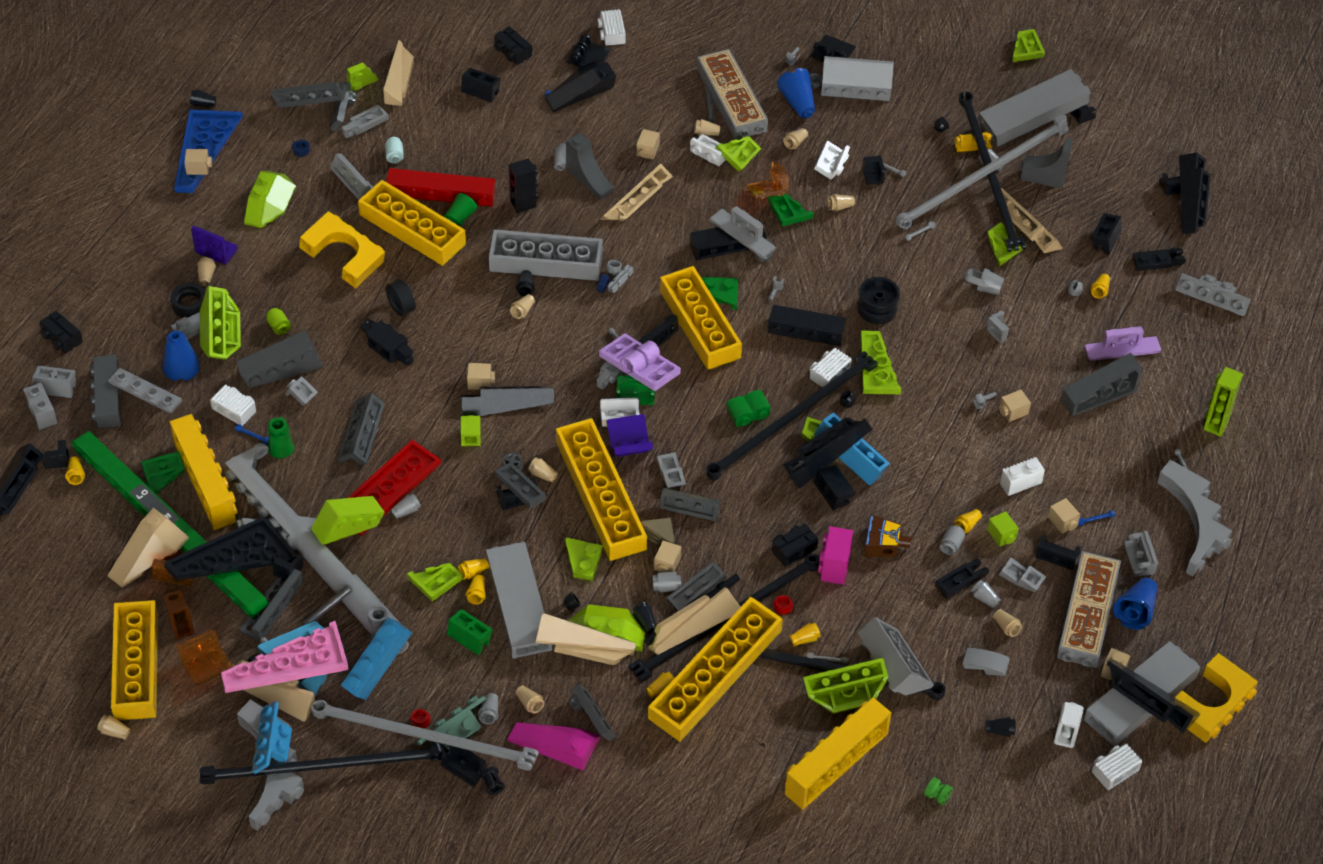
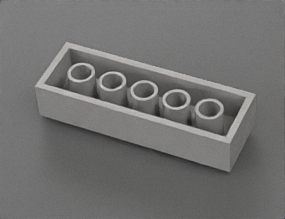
(546, 255)

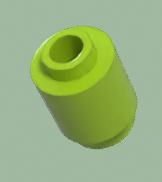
(278, 321)

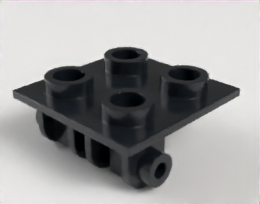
(831, 47)
(587, 52)

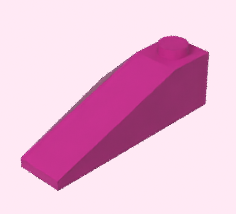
(560, 743)

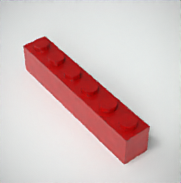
(442, 186)

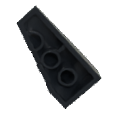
(582, 84)

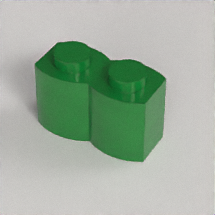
(748, 408)

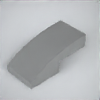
(670, 470)
(1024, 577)
(986, 660)

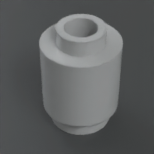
(952, 540)
(666, 582)

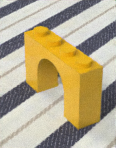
(333, 229)
(1237, 687)

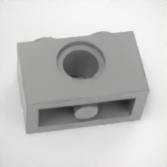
(40, 406)

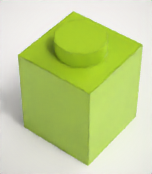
(470, 431)
(1003, 529)

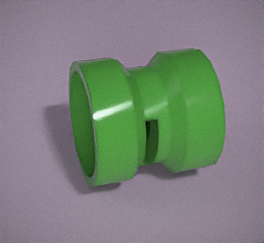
(938, 791)

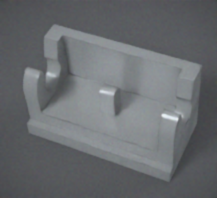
(55, 380)
(1141, 554)

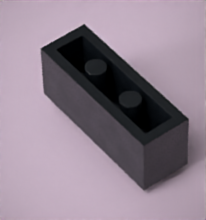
(523, 185)

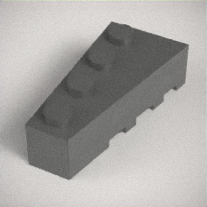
(280, 361)
(1103, 385)

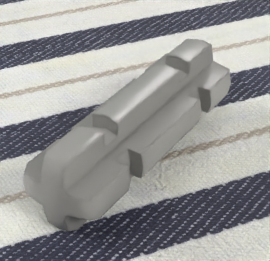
(620, 278)

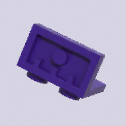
(212, 245)
(628, 435)

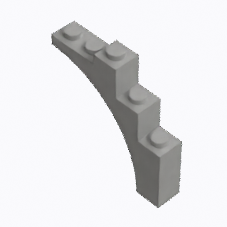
(1204, 513)
(278, 786)

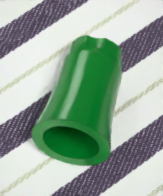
(461, 209)
(280, 440)

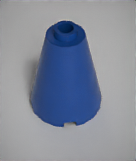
(798, 91)
(179, 357)
(1137, 604)

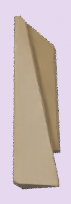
(398, 76)
(638, 194)
(1030, 226)
(694, 620)
(582, 641)
(288, 695)

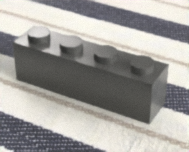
(105, 396)

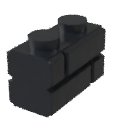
(512, 45)
(60, 332)
(794, 544)

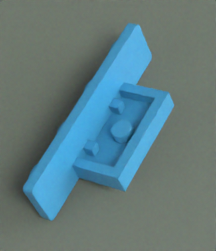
(272, 739)

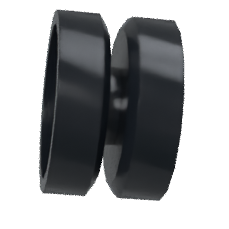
(878, 300)

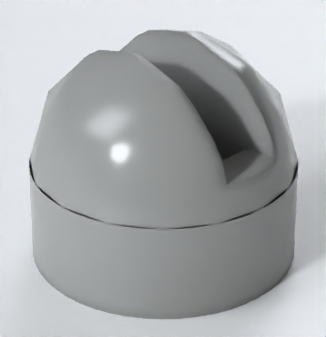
(614, 267)
(1079, 288)

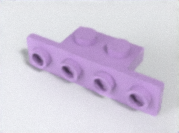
(1122, 342)

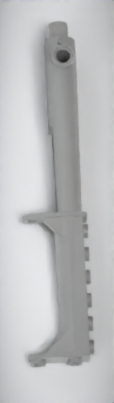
(298, 534)

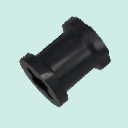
(492, 780)

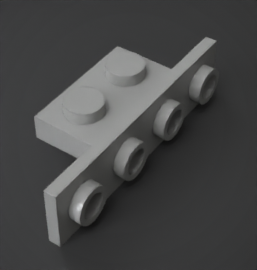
(744, 229)
(1214, 292)
(145, 390)

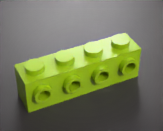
(1222, 401)

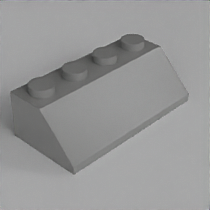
(857, 78)
(902, 666)

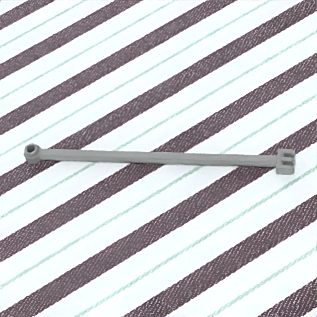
(1060, 126)
(524, 759)

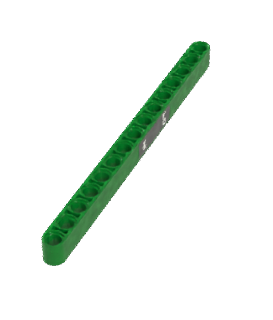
(144, 500)

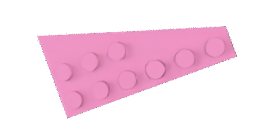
(297, 659)

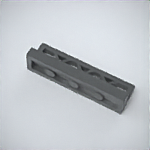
(309, 94)
(361, 432)
(282, 597)

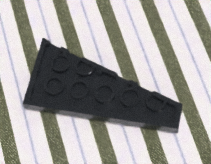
(241, 549)

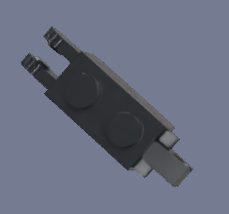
(387, 341)

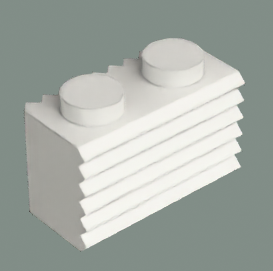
(612, 27)
(829, 367)
(233, 404)
(1022, 476)
(1068, 724)
(1116, 766)

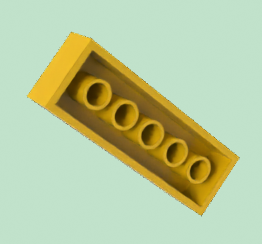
(412, 222)
(700, 317)
(204, 471)
(134, 660)
(837, 753)

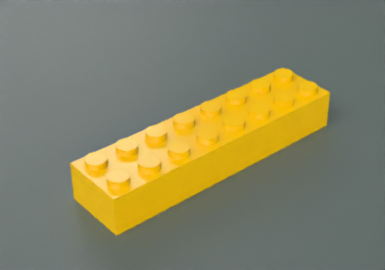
(601, 489)
(715, 669)

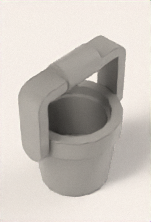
(986, 281)

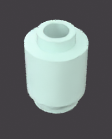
(394, 150)

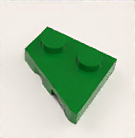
(788, 210)
(723, 290)
(162, 470)

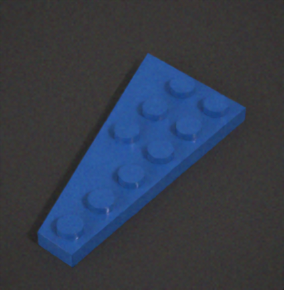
(204, 131)

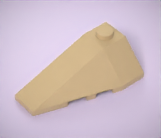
(152, 539)

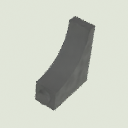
(583, 166)
(1049, 168)

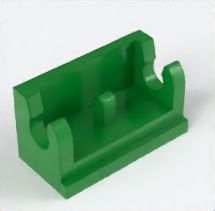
(631, 388)
(469, 631)

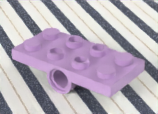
(640, 361)

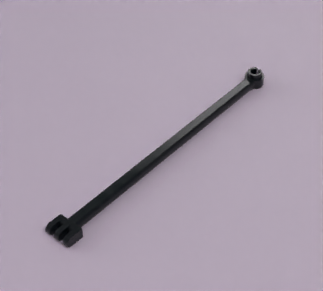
(992, 177)
(714, 470)
(827, 666)
(644, 669)
(209, 774)

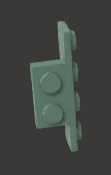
(460, 724)

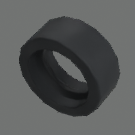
(182, 291)
(400, 297)

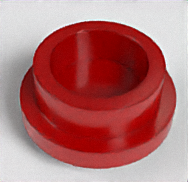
(783, 605)
(420, 718)

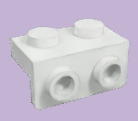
(706, 149)
(831, 160)
(618, 408)

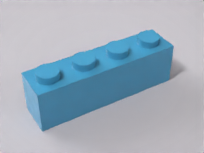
(860, 457)
(376, 658)

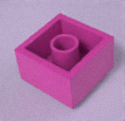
(835, 555)

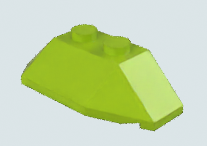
(268, 198)
(219, 324)
(612, 621)
(847, 686)

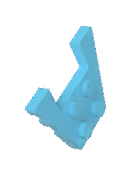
(312, 683)

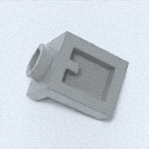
(997, 328)
(301, 391)

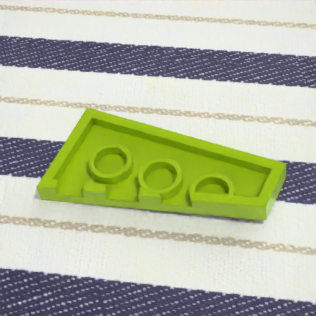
(882, 378)

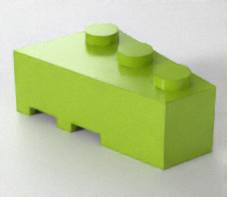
(346, 517)

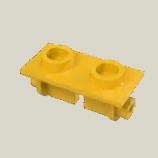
(967, 142)

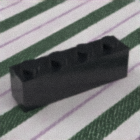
(715, 243)
(806, 325)

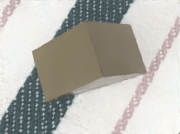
(659, 530)

